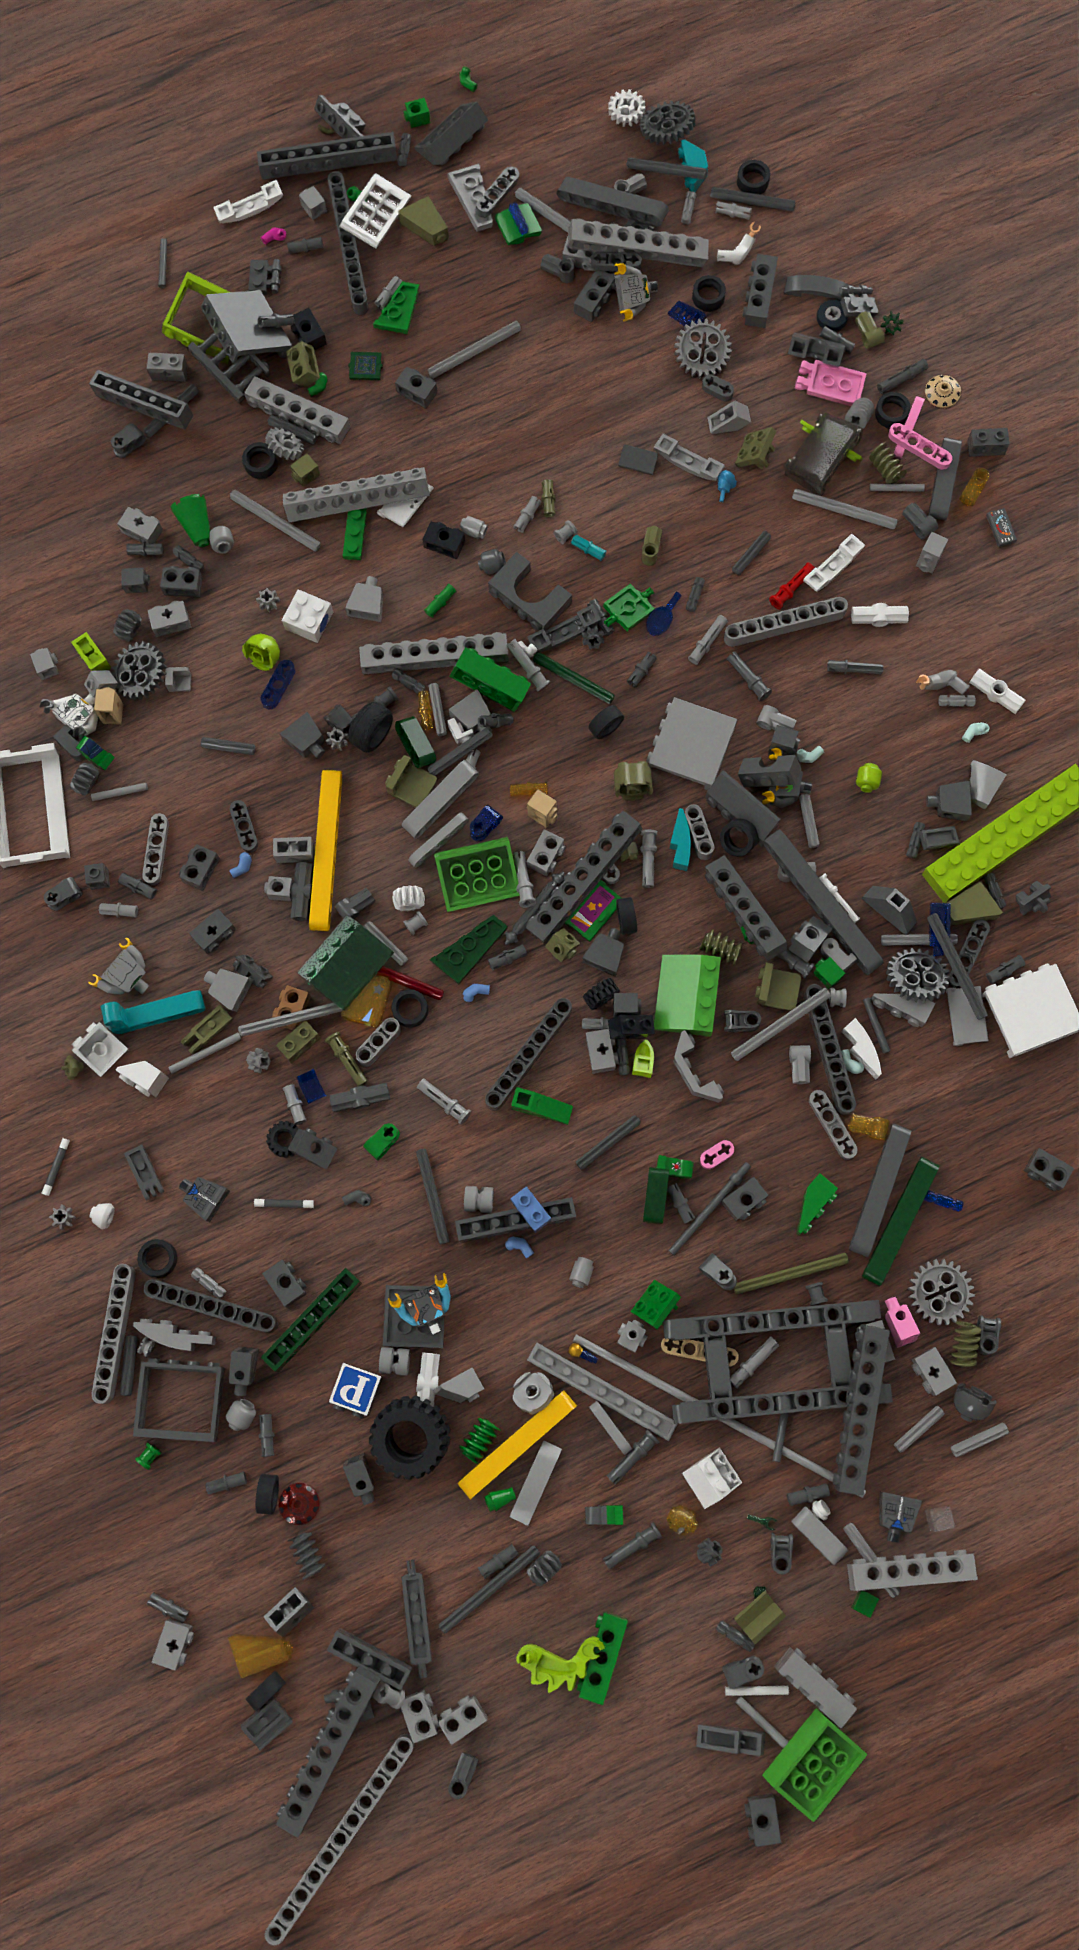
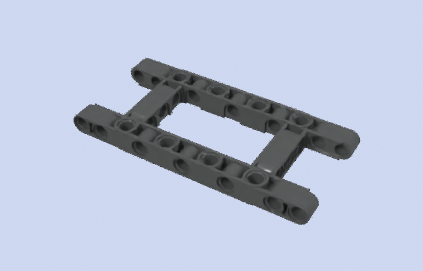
(769, 1320)

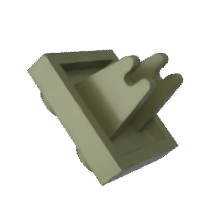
(755, 448)

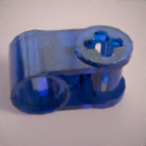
(487, 821)

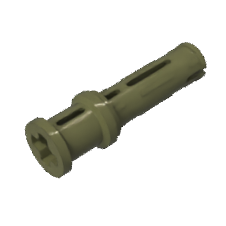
(342, 1052)

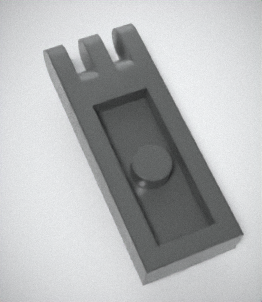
(143, 1171)

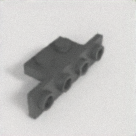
(340, 118)

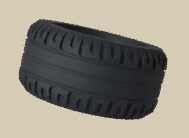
(370, 727)

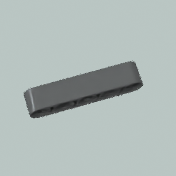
(945, 481)

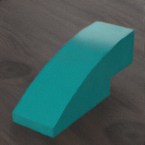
(681, 842)

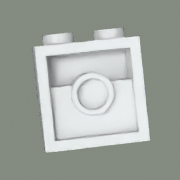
(98, 1048)

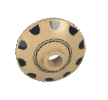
(940, 397)

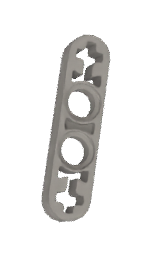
(438, 840)
(155, 849)
(830, 1125)

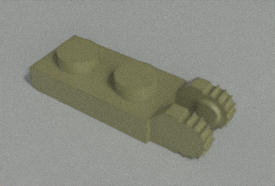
(208, 1028)

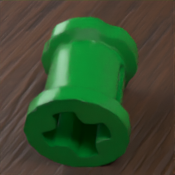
(148, 1456)

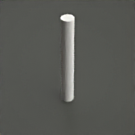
(757, 1690)

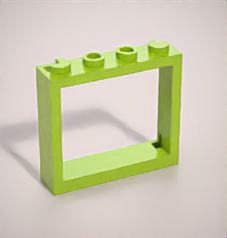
(202, 287)

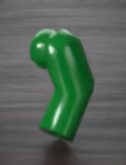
(465, 79)
(320, 385)

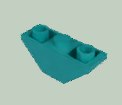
(692, 156)

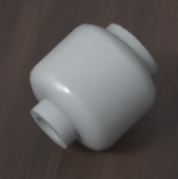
(221, 539)
(240, 1414)

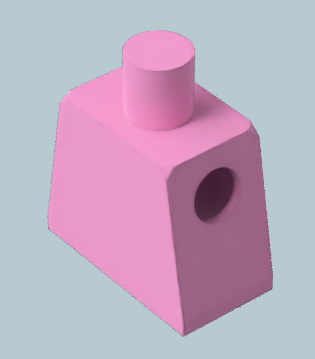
(904, 1330)

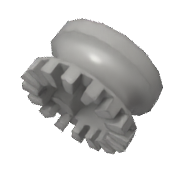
(147, 1346)

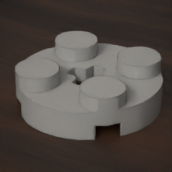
(543, 1394)

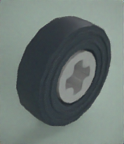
(825, 319)

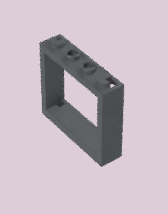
(142, 1398)

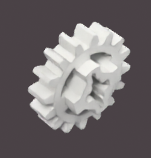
(626, 107)

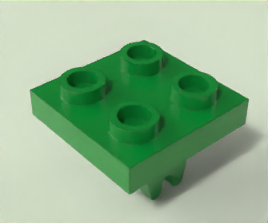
(656, 1304)

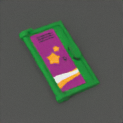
(596, 907)

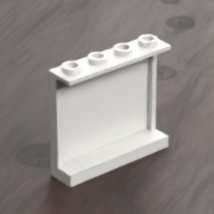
(1033, 1009)

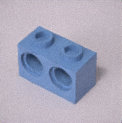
(530, 1209)

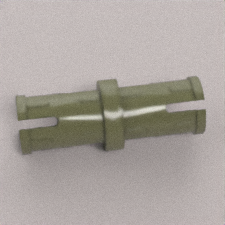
(548, 498)

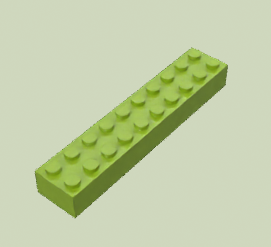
(1005, 836)

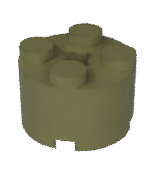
(633, 780)

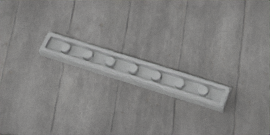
(602, 1391)

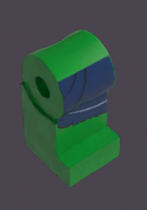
(94, 753)

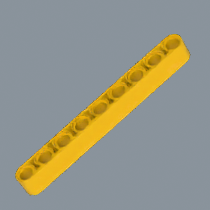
(325, 850)

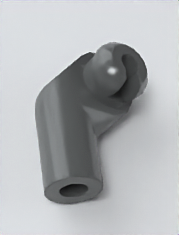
(357, 1196)

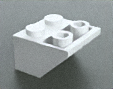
(145, 1076)
(712, 1478)

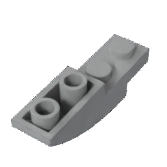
(167, 1335)

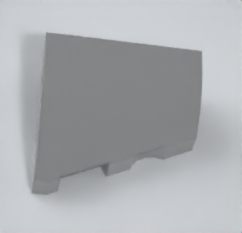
(984, 783)

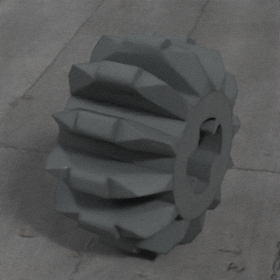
(127, 625)
(84, 778)
(544, 1568)

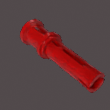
(787, 590)

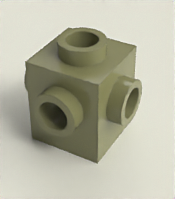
(562, 945)

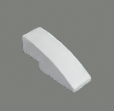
(863, 1047)

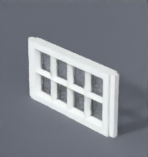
(375, 210)

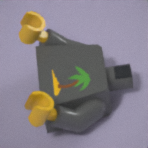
(785, 794)

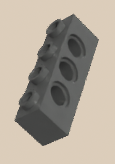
(765, 266)
(370, 1658)

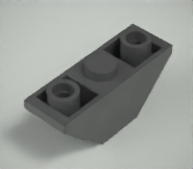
(892, 907)

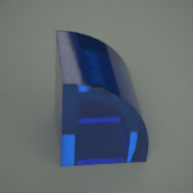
(311, 1086)

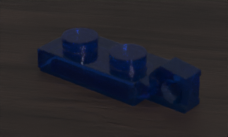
(944, 912)

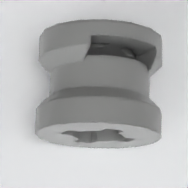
(838, 997)

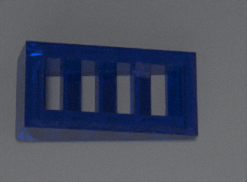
(695, 313)

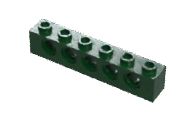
(311, 1320)

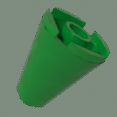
(193, 518)

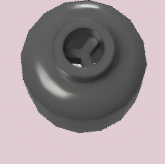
(491, 561)

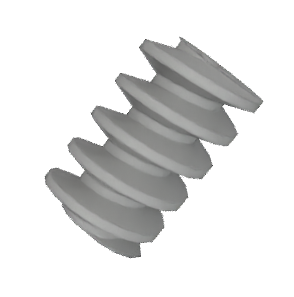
(860, 412)

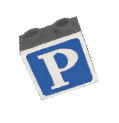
(355, 1390)

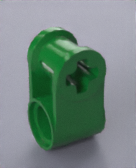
(380, 1142)

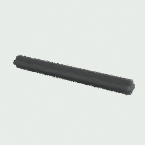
(957, 966)
(490, 1588)

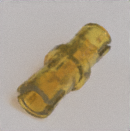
(425, 710)
(528, 789)

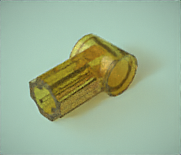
(974, 487)
(874, 1127)

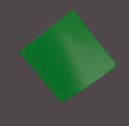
(510, 230)

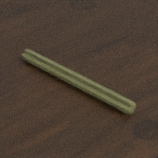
(791, 1273)

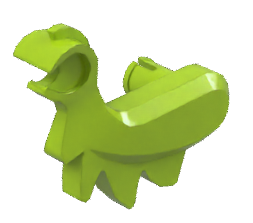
(550, 1667)

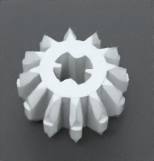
(408, 898)

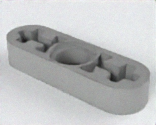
(610, 1427)

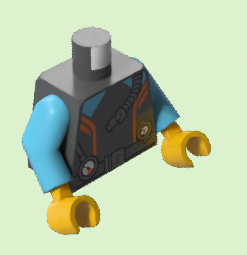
(425, 1306)

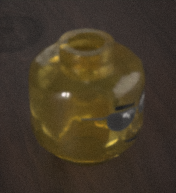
(682, 1520)

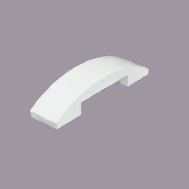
(249, 206)
(835, 564)

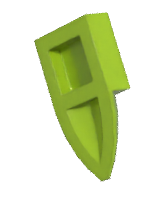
(643, 1060)

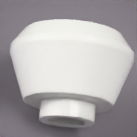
(102, 1215)

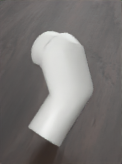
(530, 650)

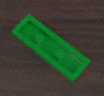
(354, 534)

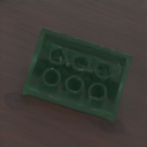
(345, 962)

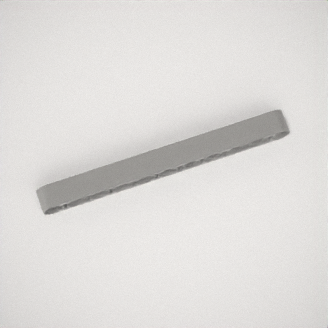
(333, 1846)

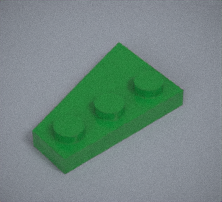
(399, 311)

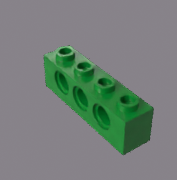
(597, 1692)

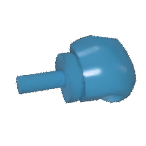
(726, 481)

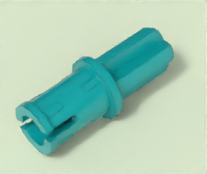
(588, 547)

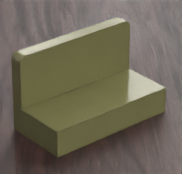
(759, 1617)

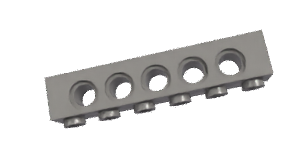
(291, 402)
(964, 1570)

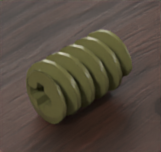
(886, 465)
(721, 946)
(967, 1344)

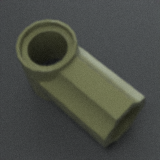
(870, 333)
(651, 545)

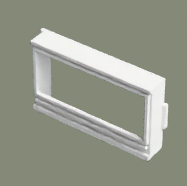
(54, 803)

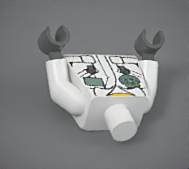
(74, 712)

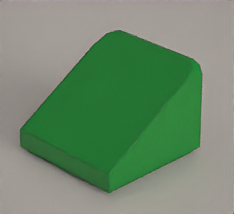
(865, 1603)

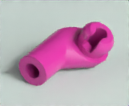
(274, 234)

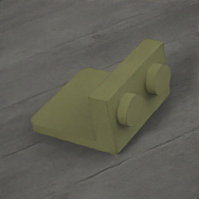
(410, 783)
(777, 988)

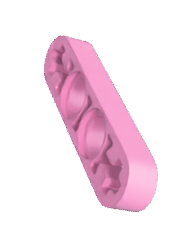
(910, 423)
(922, 443)

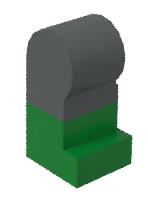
(604, 1514)

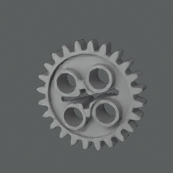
(687, 346)
(949, 1309)

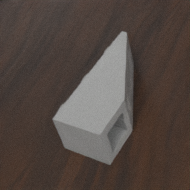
(900, 1007)

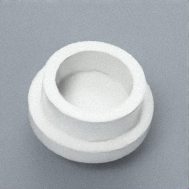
(820, 1509)

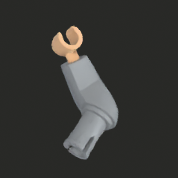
(942, 680)

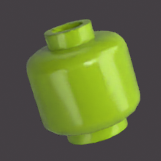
(868, 777)

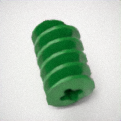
(479, 1439)

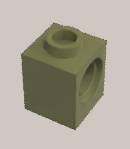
(304, 470)

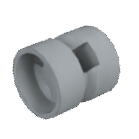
(478, 1199)
(387, 1360)

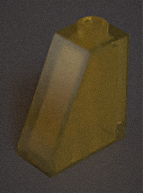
(258, 1652)

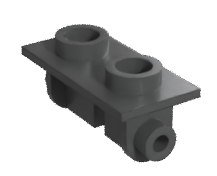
(246, 965)

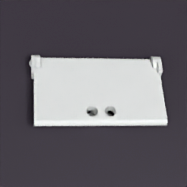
(401, 511)

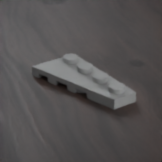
(469, 189)

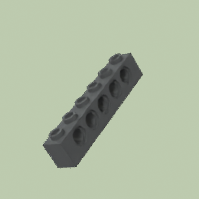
(141, 399)
(723, 869)
(511, 1221)

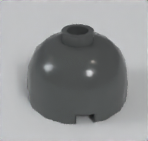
(973, 1403)

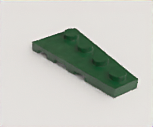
(465, 954)

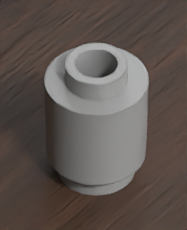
(473, 527)
(581, 1272)

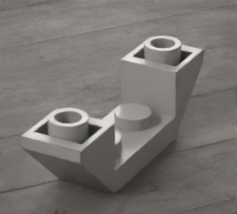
(709, 1091)

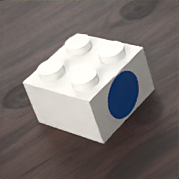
(307, 616)

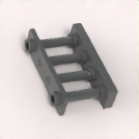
(224, 377)

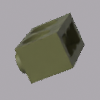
(303, 364)
(298, 1041)

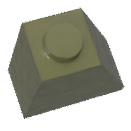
(424, 221)
(973, 905)

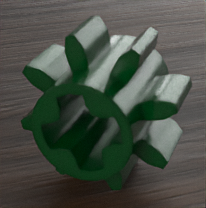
(888, 326)

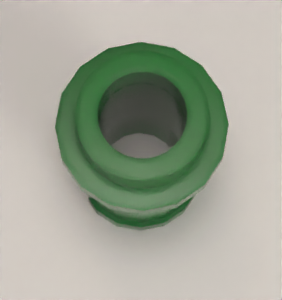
(353, 193)

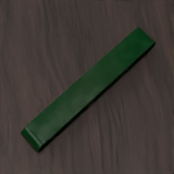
(900, 1221)

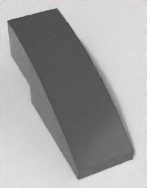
(731, 1739)

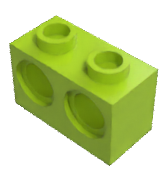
(90, 653)

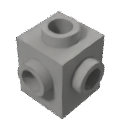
(632, 1343)

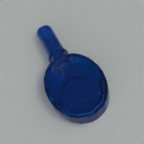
(662, 617)

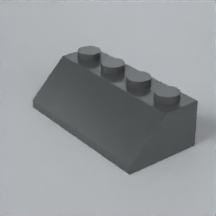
(452, 133)
(738, 803)

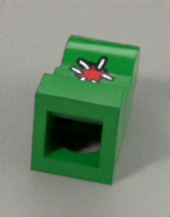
(676, 1167)

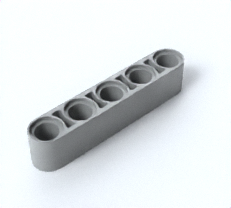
(440, 799)

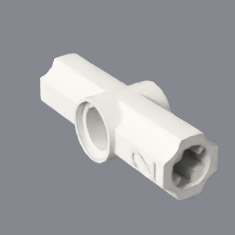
(879, 614)
(987, 685)
(428, 1378)

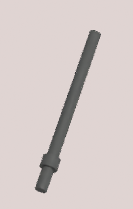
(735, 1179)

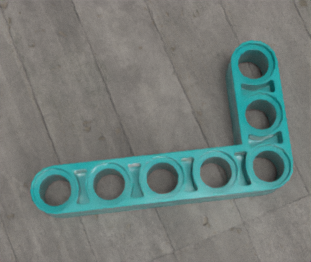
(152, 1013)

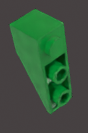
(541, 1106)
(815, 1197)

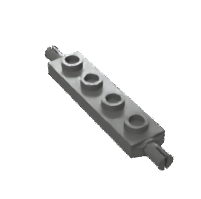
(416, 1618)

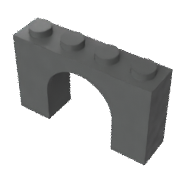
(539, 614)

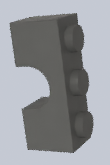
(809, 346)
(782, 772)

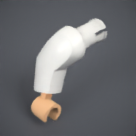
(741, 250)

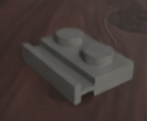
(266, 1723)

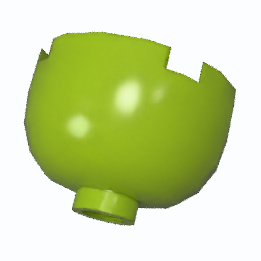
(262, 651)

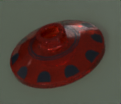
(308, 1498)

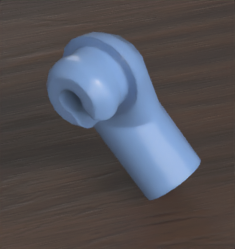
(243, 866)
(474, 989)
(519, 1243)

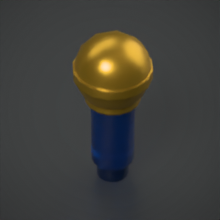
(577, 1351)

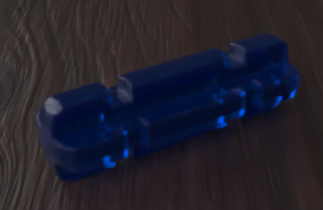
(518, 218)
(944, 1201)

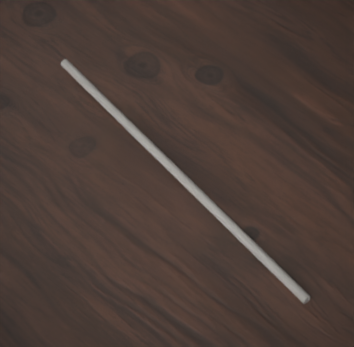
(685, 1397)

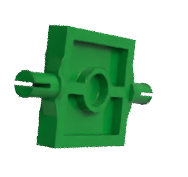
(628, 607)

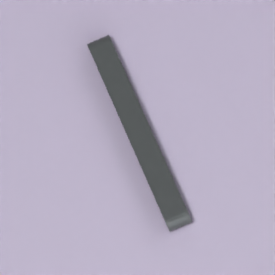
(348, 244)
(823, 901)

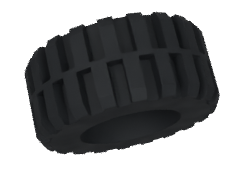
(391, 1455)

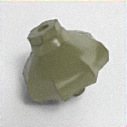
(72, 1067)

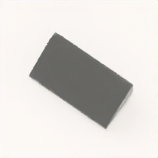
(638, 459)

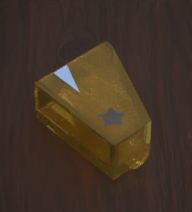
(370, 1004)

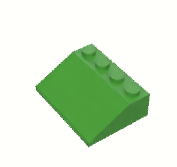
(477, 874)
(687, 994)
(814, 1765)

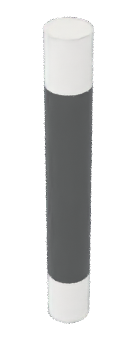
(55, 1167)
(284, 1203)

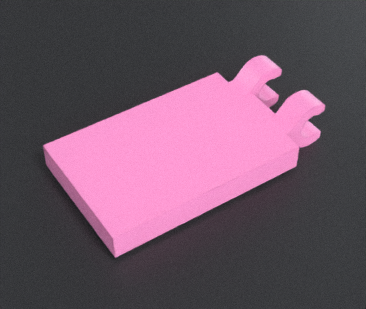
(831, 382)

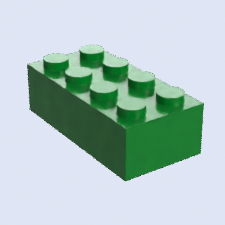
(490, 679)

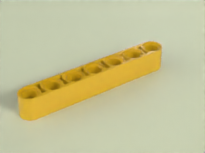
(516, 1444)

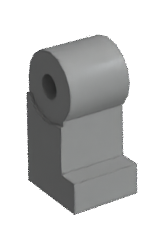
(831, 949)

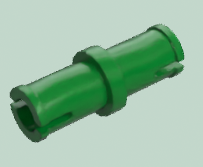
(440, 600)

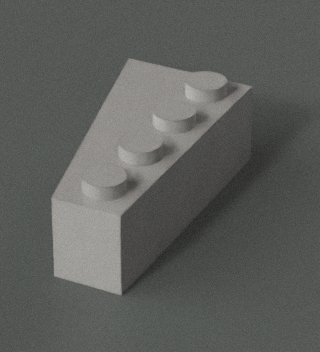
(816, 1688)

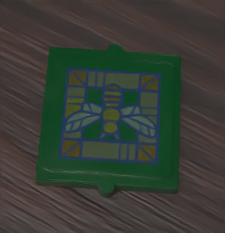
(365, 366)

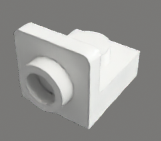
(458, 732)

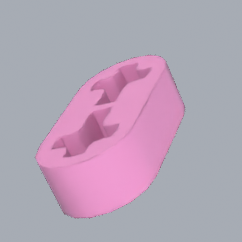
(714, 1151)

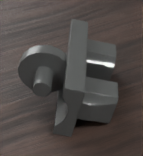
(1036, 901)

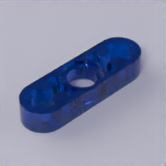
(278, 693)

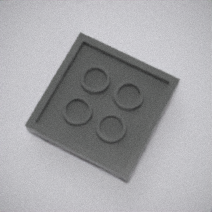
(399, 1332)

